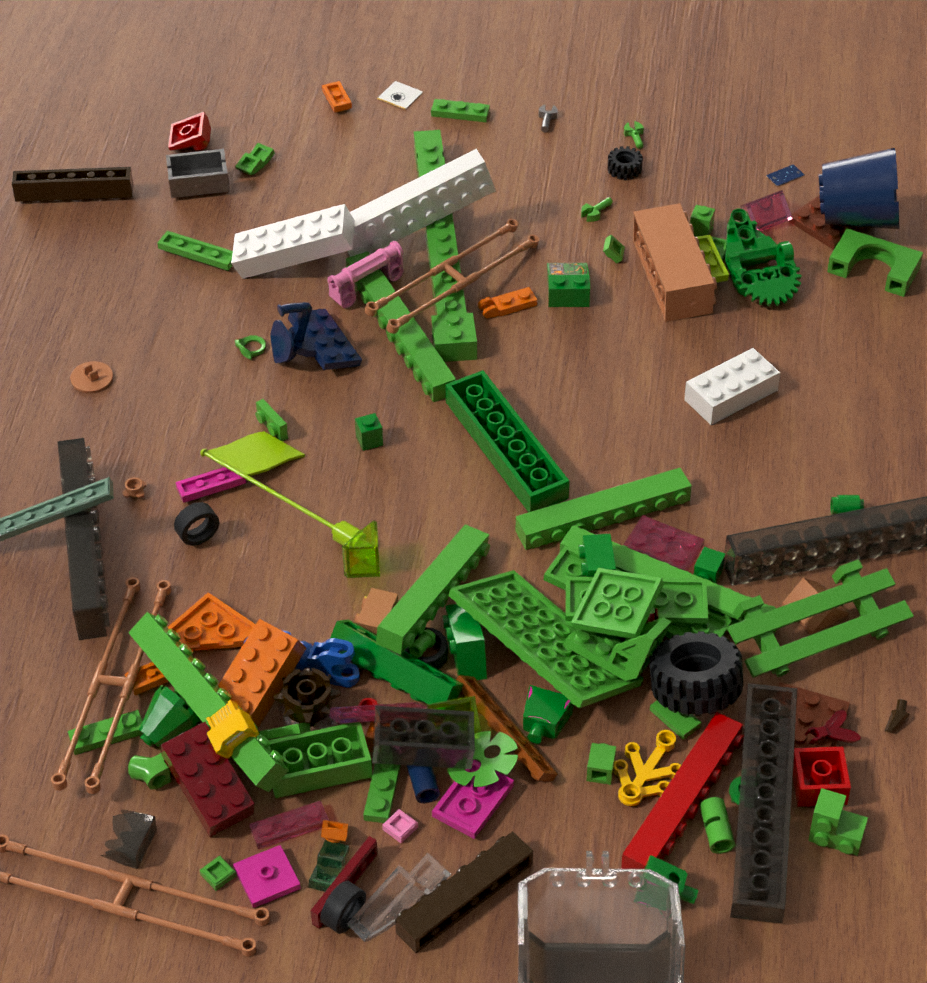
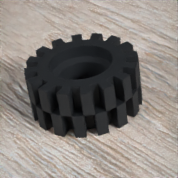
(625, 163)

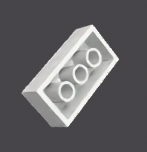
(732, 386)

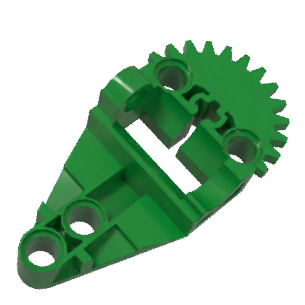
(758, 248)

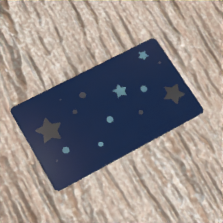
(785, 175)

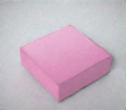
(400, 826)

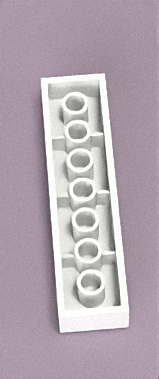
(420, 203)

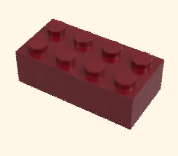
(207, 780)

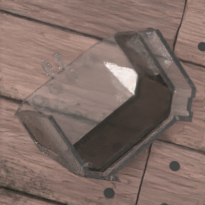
(599, 926)

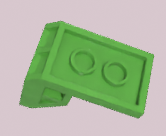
(620, 658)

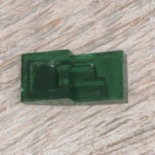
(329, 865)

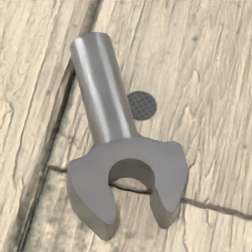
(547, 116)

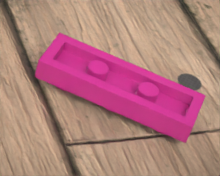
(208, 484)

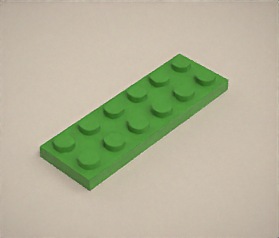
(679, 599)

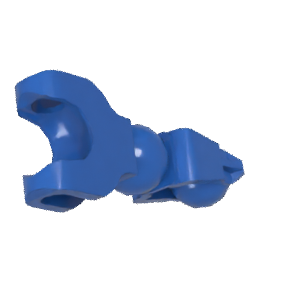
(327, 659)

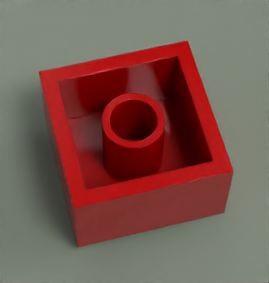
(819, 769)

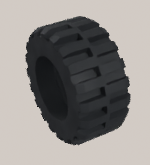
(696, 673)

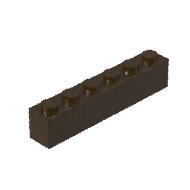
(72, 184)
(463, 891)

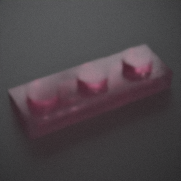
(288, 824)

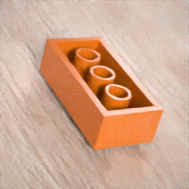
(260, 667)

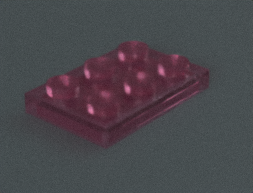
(664, 543)

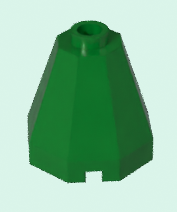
(166, 718)

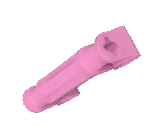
(387, 260)

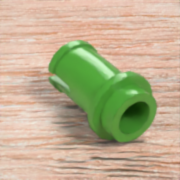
(424, 640)

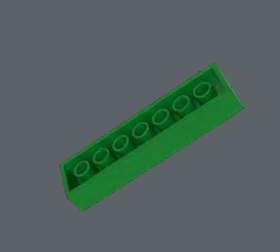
(507, 442)

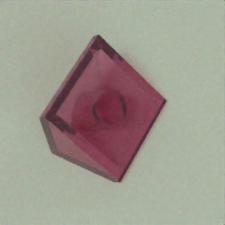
(768, 210)

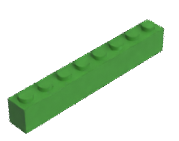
(603, 508)
(432, 589)

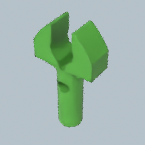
(635, 133)
(594, 211)

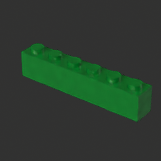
(402, 671)

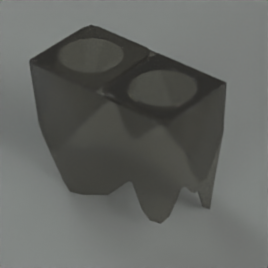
(134, 836)

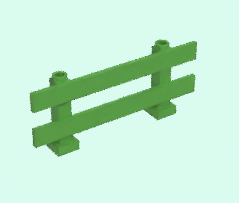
(854, 588)

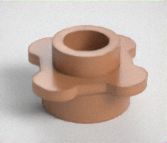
(134, 488)

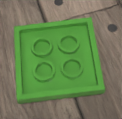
(617, 603)

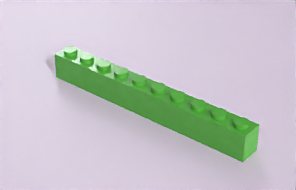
(410, 340)
(720, 599)
(203, 695)

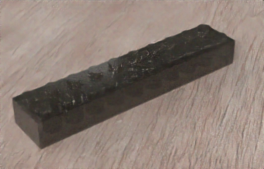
(826, 541)
(83, 546)
(764, 804)

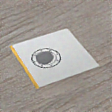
(399, 95)

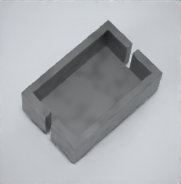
(197, 173)

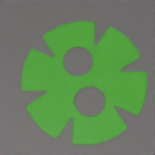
(486, 773)

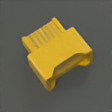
(230, 728)

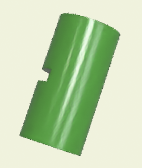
(717, 825)

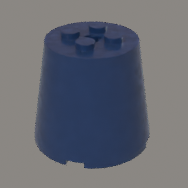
(861, 191)

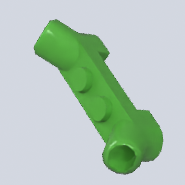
(151, 770)

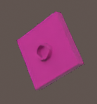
(266, 876)

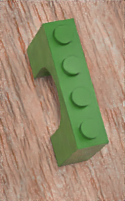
(859, 246)

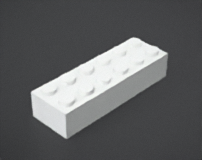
(293, 241)

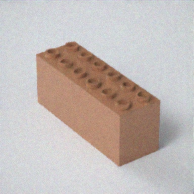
(673, 262)

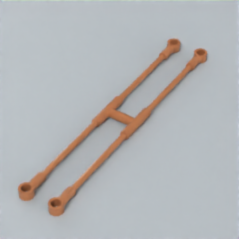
(394, 324)
(100, 678)
(128, 882)

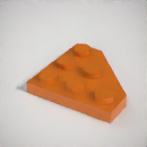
(212, 625)

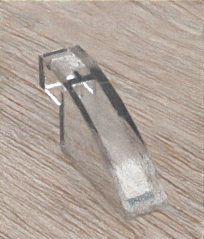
(397, 893)

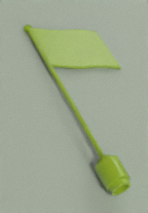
(261, 453)

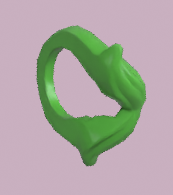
(240, 343)

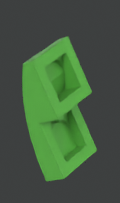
(255, 160)

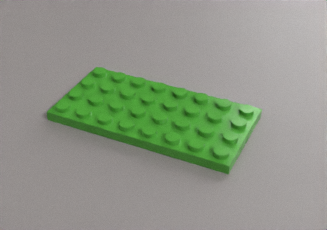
(536, 633)

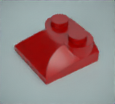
(190, 133)

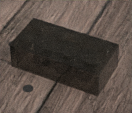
(423, 737)

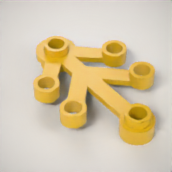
(645, 772)

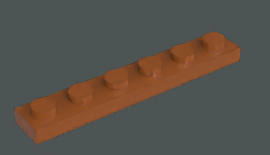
(500, 722)

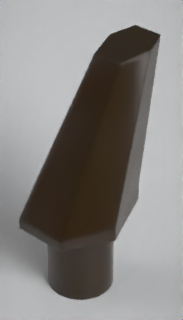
(897, 716)

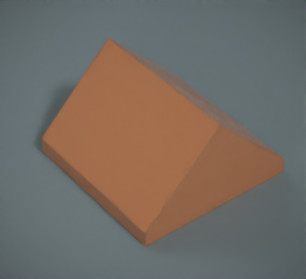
(820, 621)

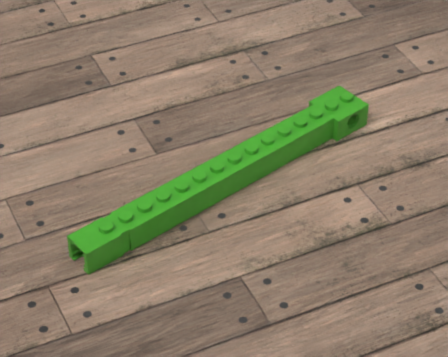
(451, 326)

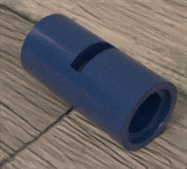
(424, 783)

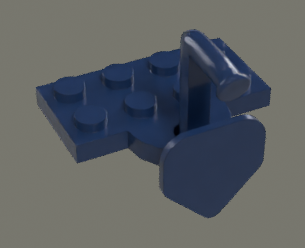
(311, 335)

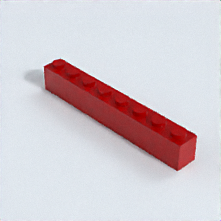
(684, 792)

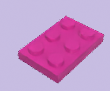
(471, 807)

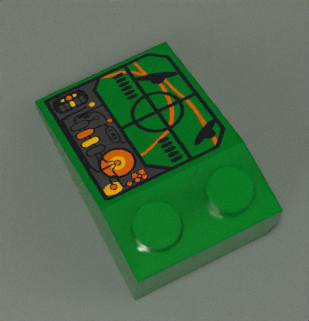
(568, 285)

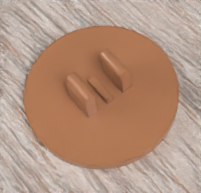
(91, 377)

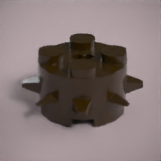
(307, 696)

